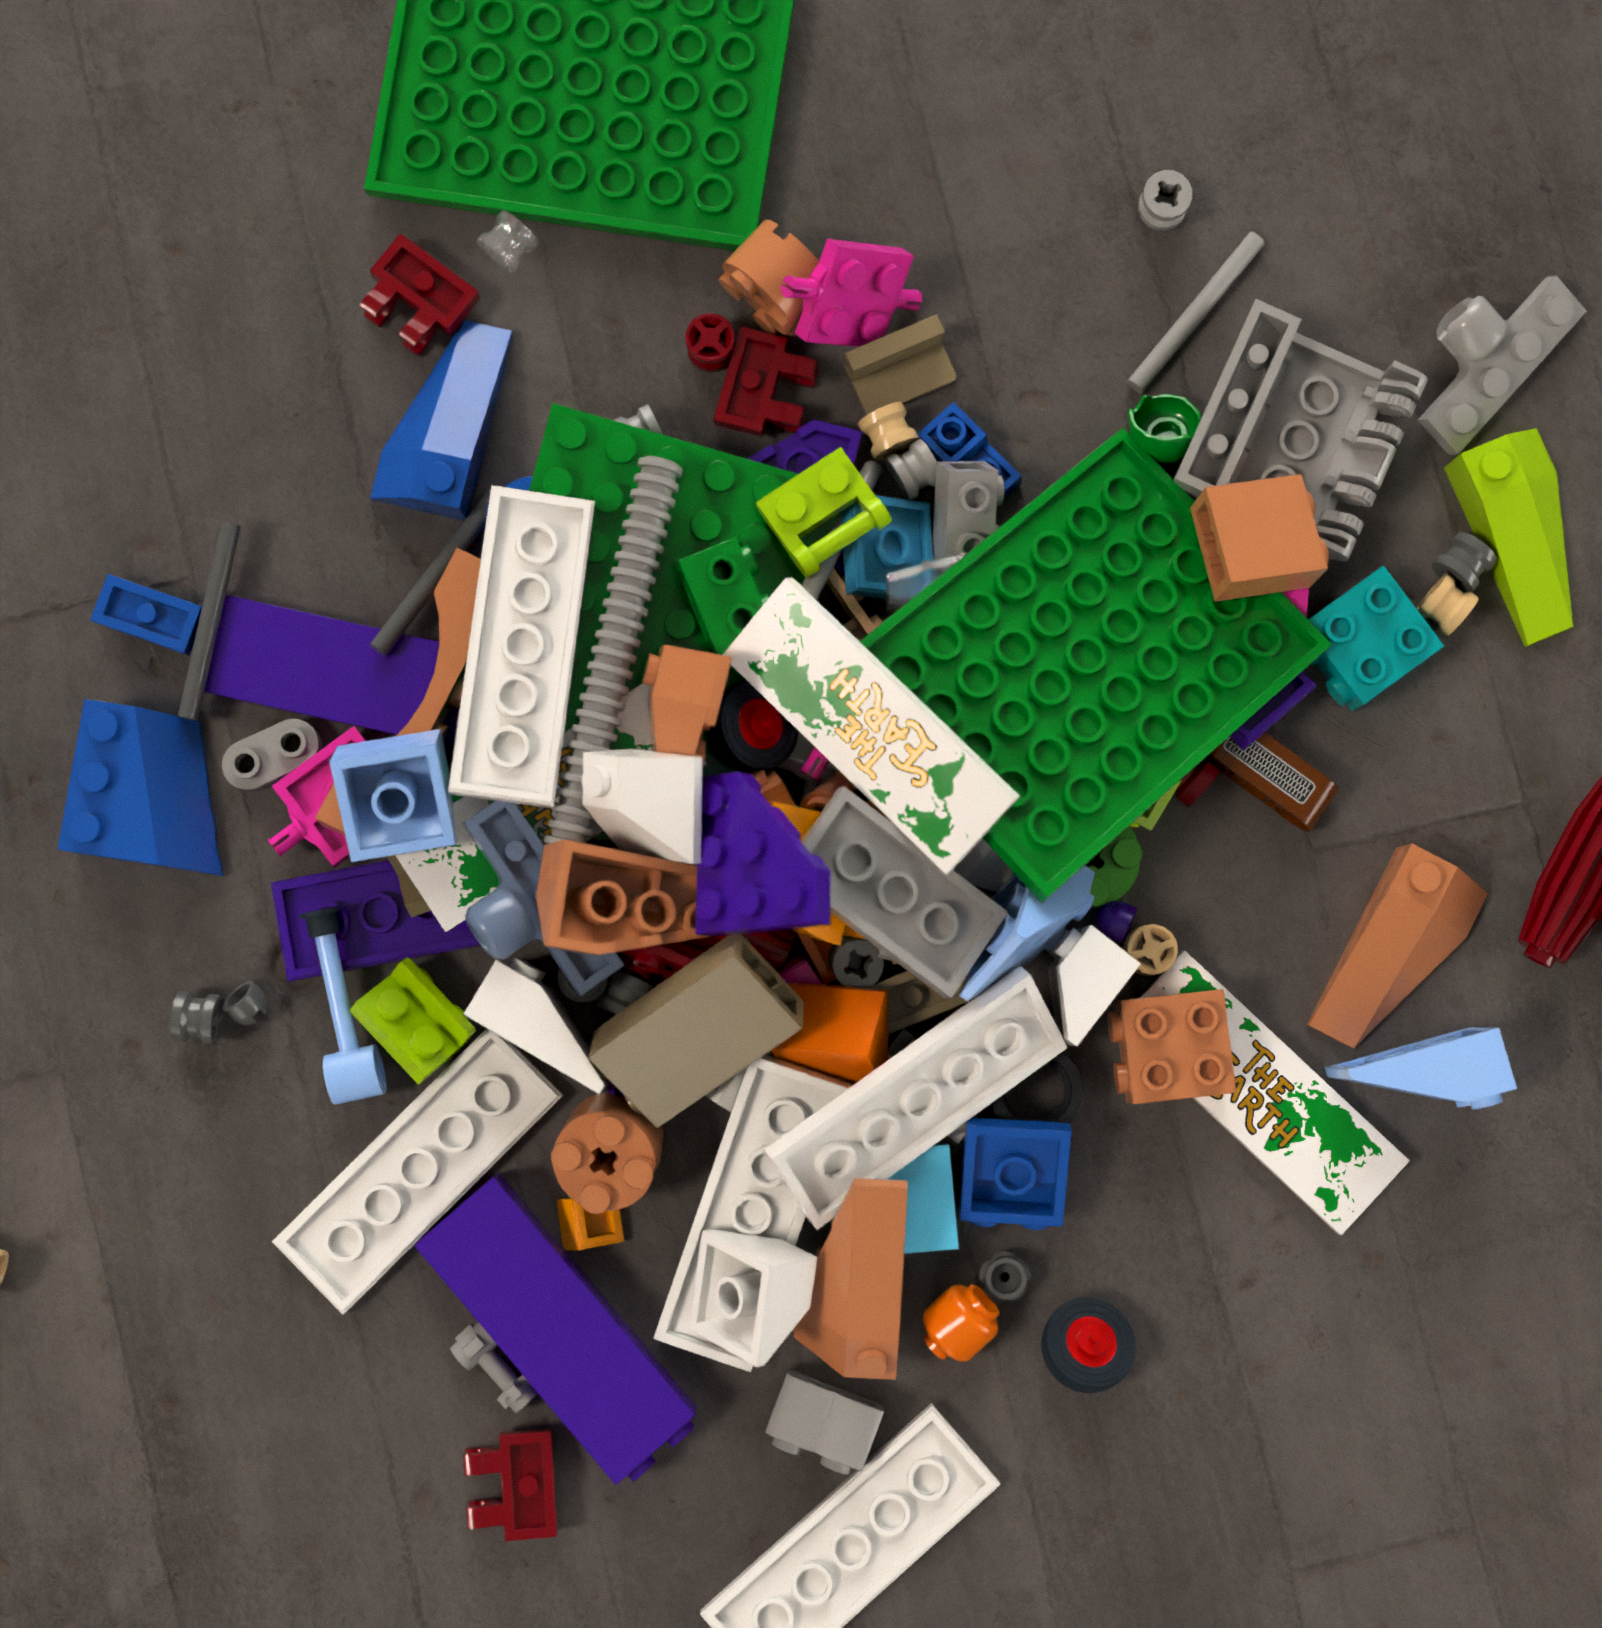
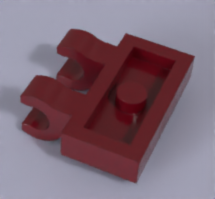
(423, 284)
(752, 380)
(527, 1485)

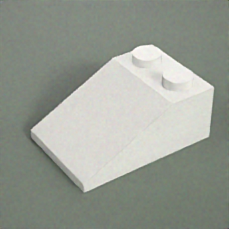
(533, 1018)

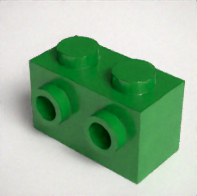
(721, 591)

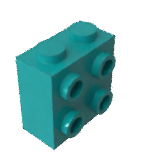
(1373, 639)

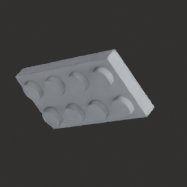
(899, 896)

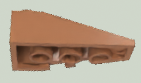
(683, 697)
(613, 899)
(1405, 932)
(860, 1283)

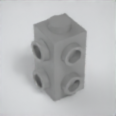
(964, 505)

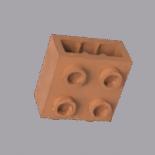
(1259, 537)
(1172, 1047)

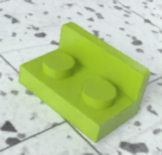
(413, 1020)

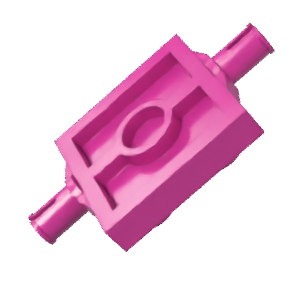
(852, 293)
(304, 794)

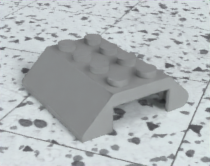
(1303, 411)

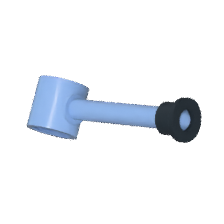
(354, 1070)

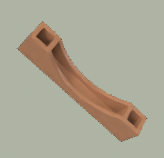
(455, 606)

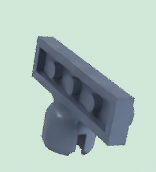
(510, 913)

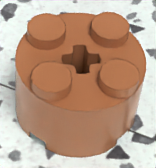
(757, 274)
(585, 1160)

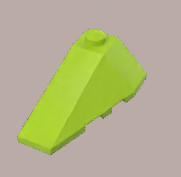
(1516, 510)

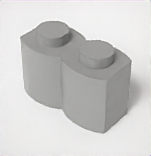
(824, 1421)

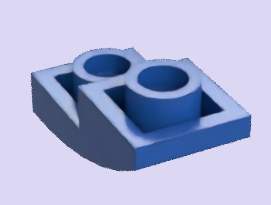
(958, 438)

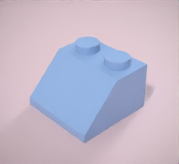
(394, 795)

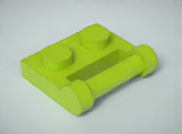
(813, 500)

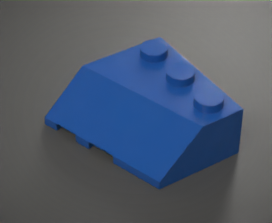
(140, 790)

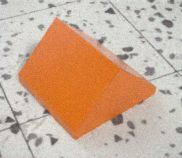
(840, 1032)

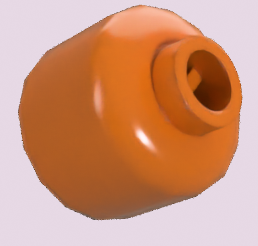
(960, 1322)

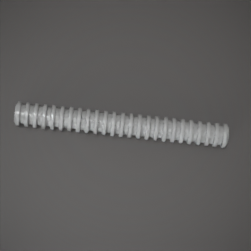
(617, 638)

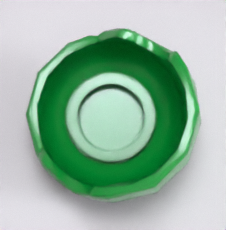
(1163, 426)

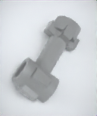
(477, 1347)

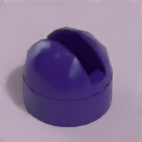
(1115, 919)

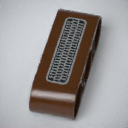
(1277, 779)

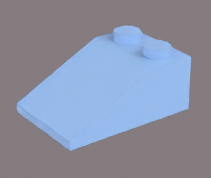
(1027, 928)
(1454, 1066)

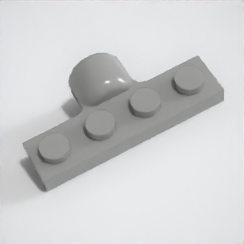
(1495, 357)

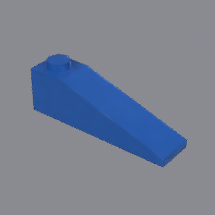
(443, 436)

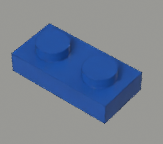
(147, 614)

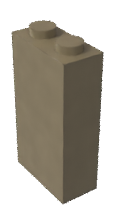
(696, 1030)

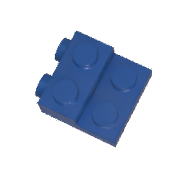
(1014, 1173)

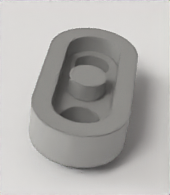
(270, 754)

